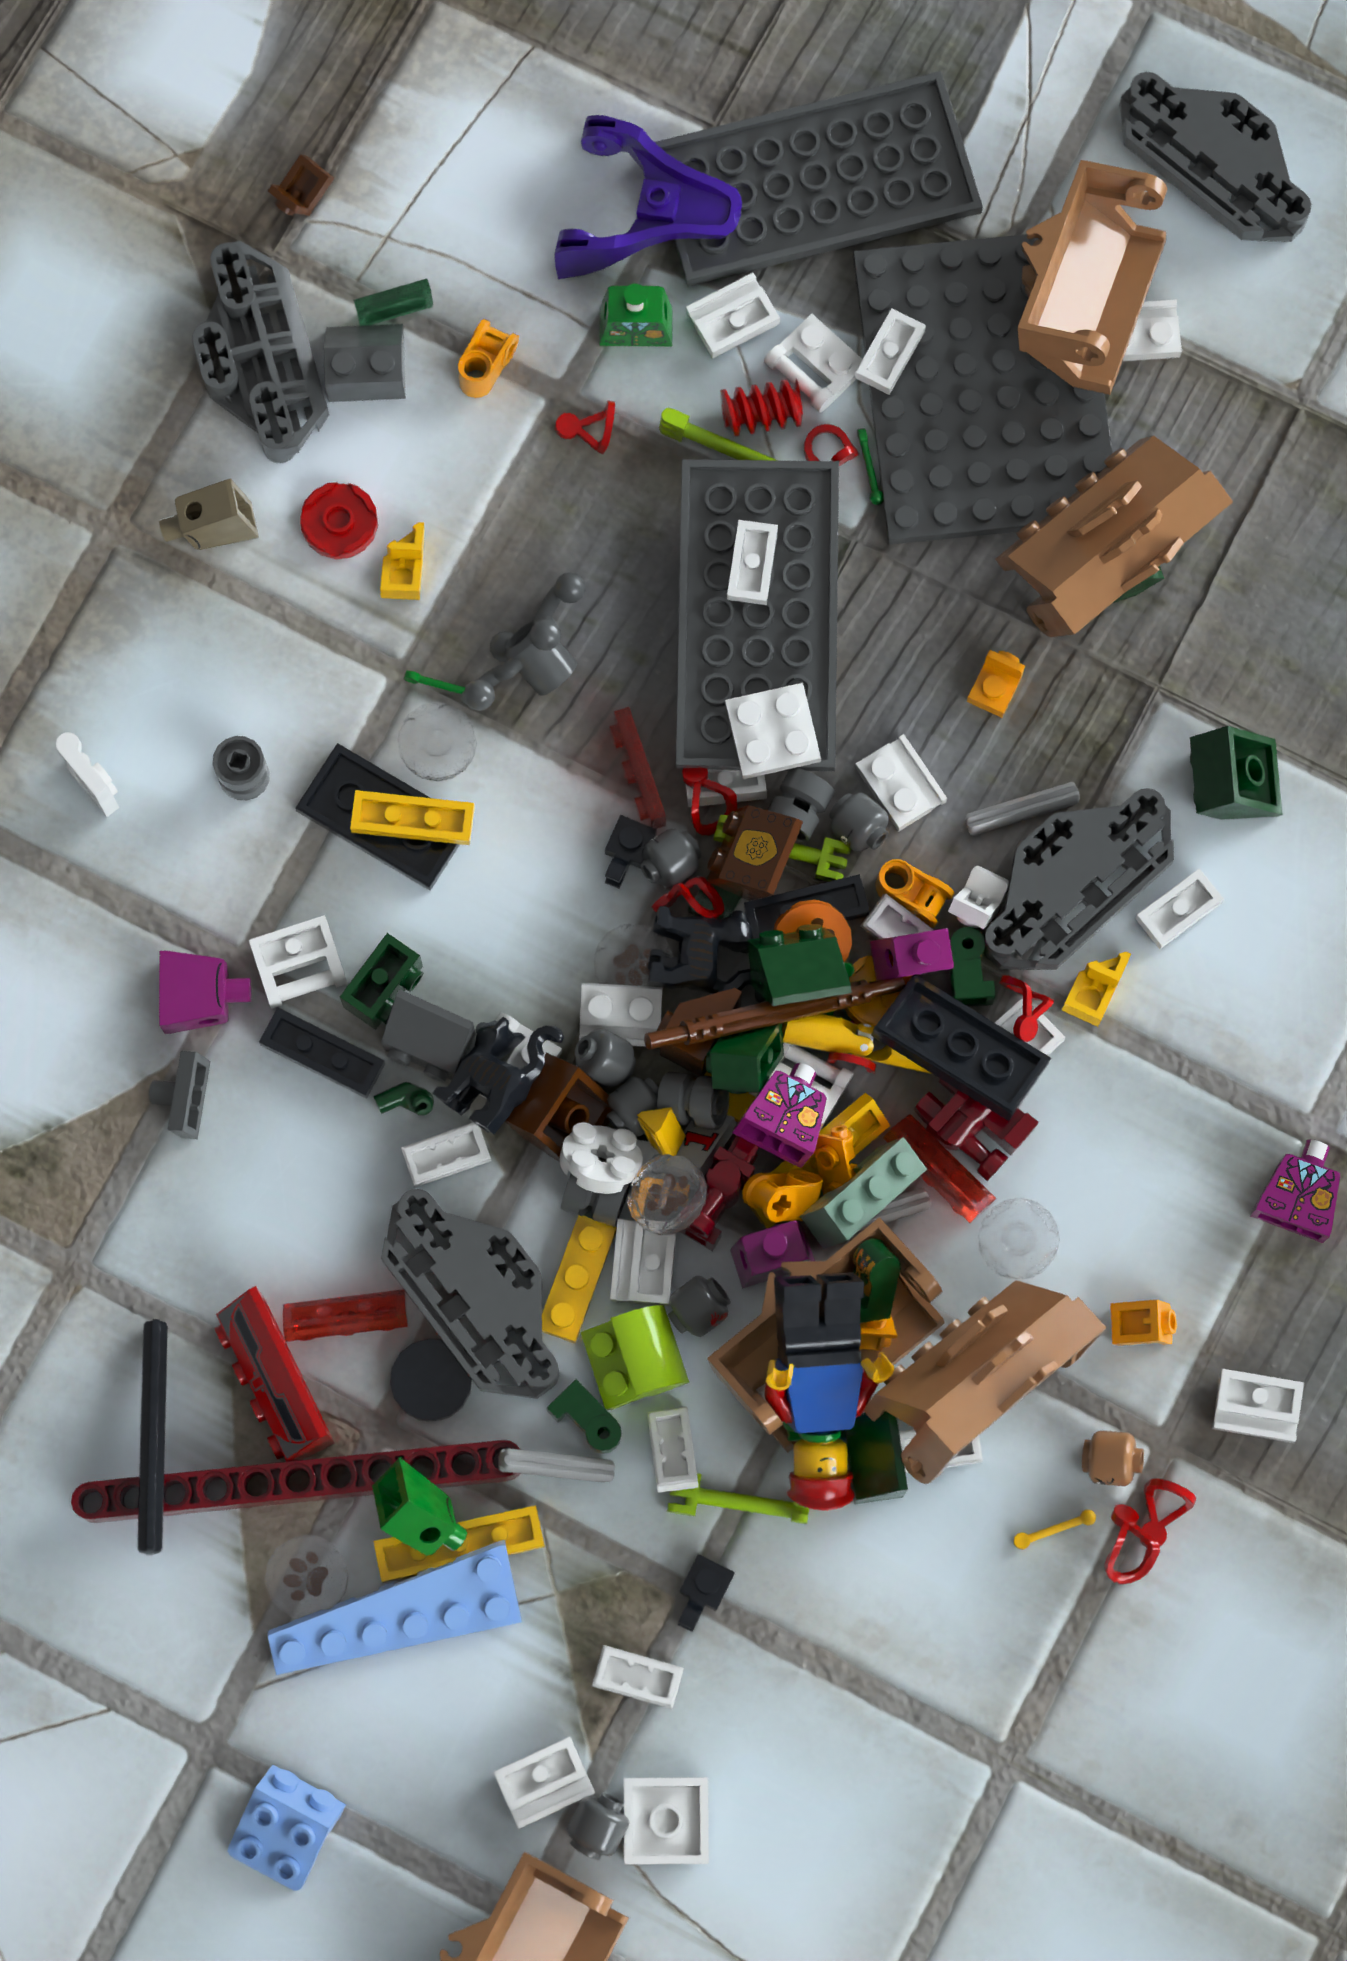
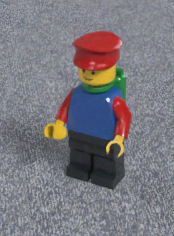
(820, 1381)

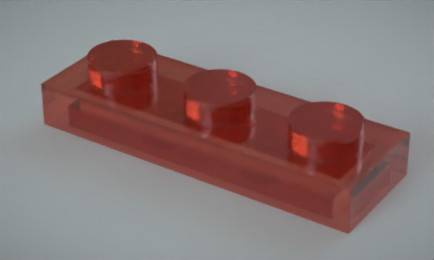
(637, 769)
(943, 1170)
(344, 1315)

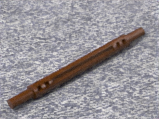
(765, 1014)

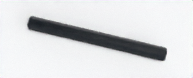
(152, 1437)

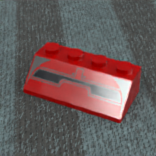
(273, 1377)

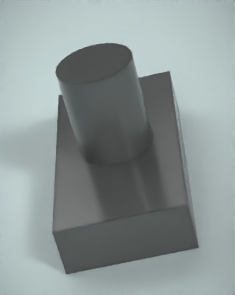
(184, 1095)

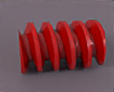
(761, 407)

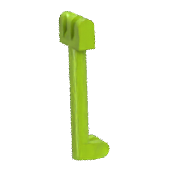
(677, 426)
(823, 858)
(737, 1502)

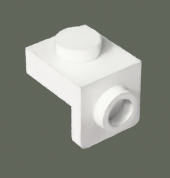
(980, 898)

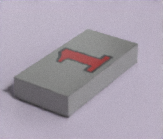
(702, 1143)

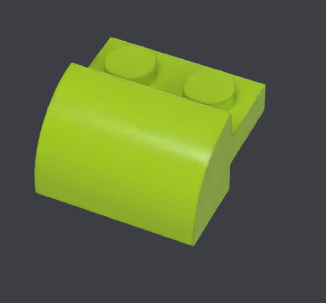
(634, 1356)

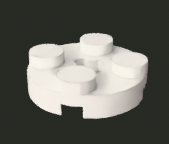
(589, 1142)

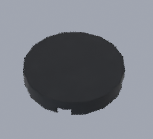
(429, 1381)

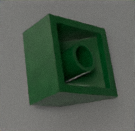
(1235, 774)
(797, 965)
(875, 1459)

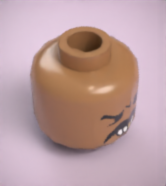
(1112, 1458)

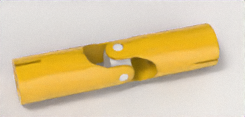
(842, 1036)

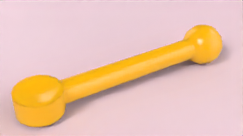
(1023, 1540)

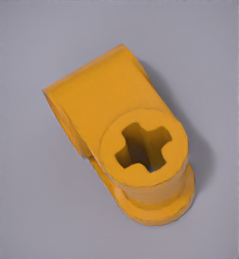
(487, 352)
(916, 890)
(783, 1194)

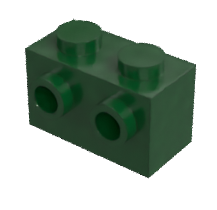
(378, 981)
(745, 1059)

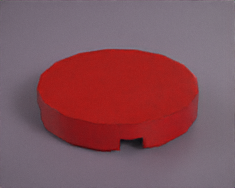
(339, 520)

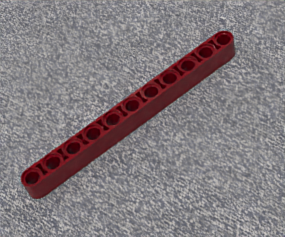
(278, 1478)

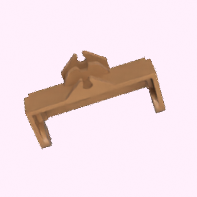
(1090, 275)
(1112, 533)
(745, 1357)
(982, 1370)
(542, 1919)

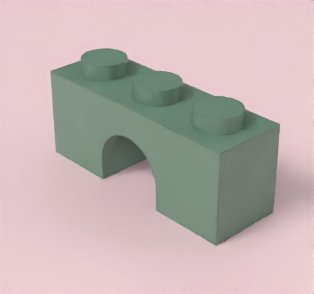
(876, 1183)

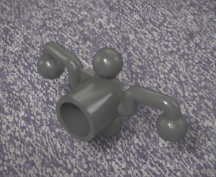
(532, 650)

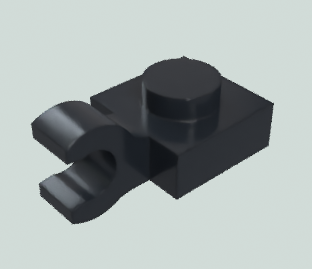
(626, 848)
(705, 1587)

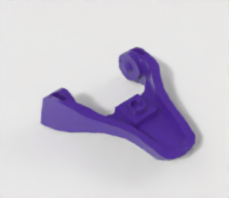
(671, 205)

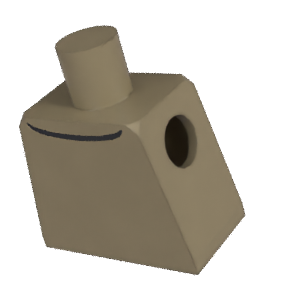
(211, 517)

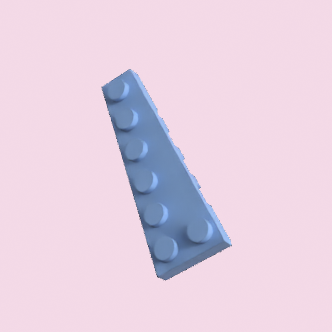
(434, 1605)

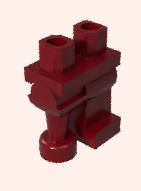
(962, 1120)
(724, 1183)

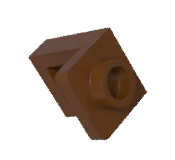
(301, 187)

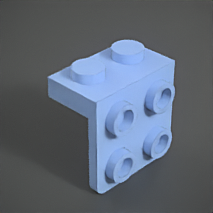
(284, 1827)

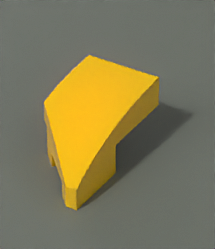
(403, 566)
(1095, 988)

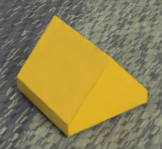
(662, 1130)

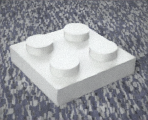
(773, 731)
(666, 1821)

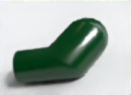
(407, 1096)

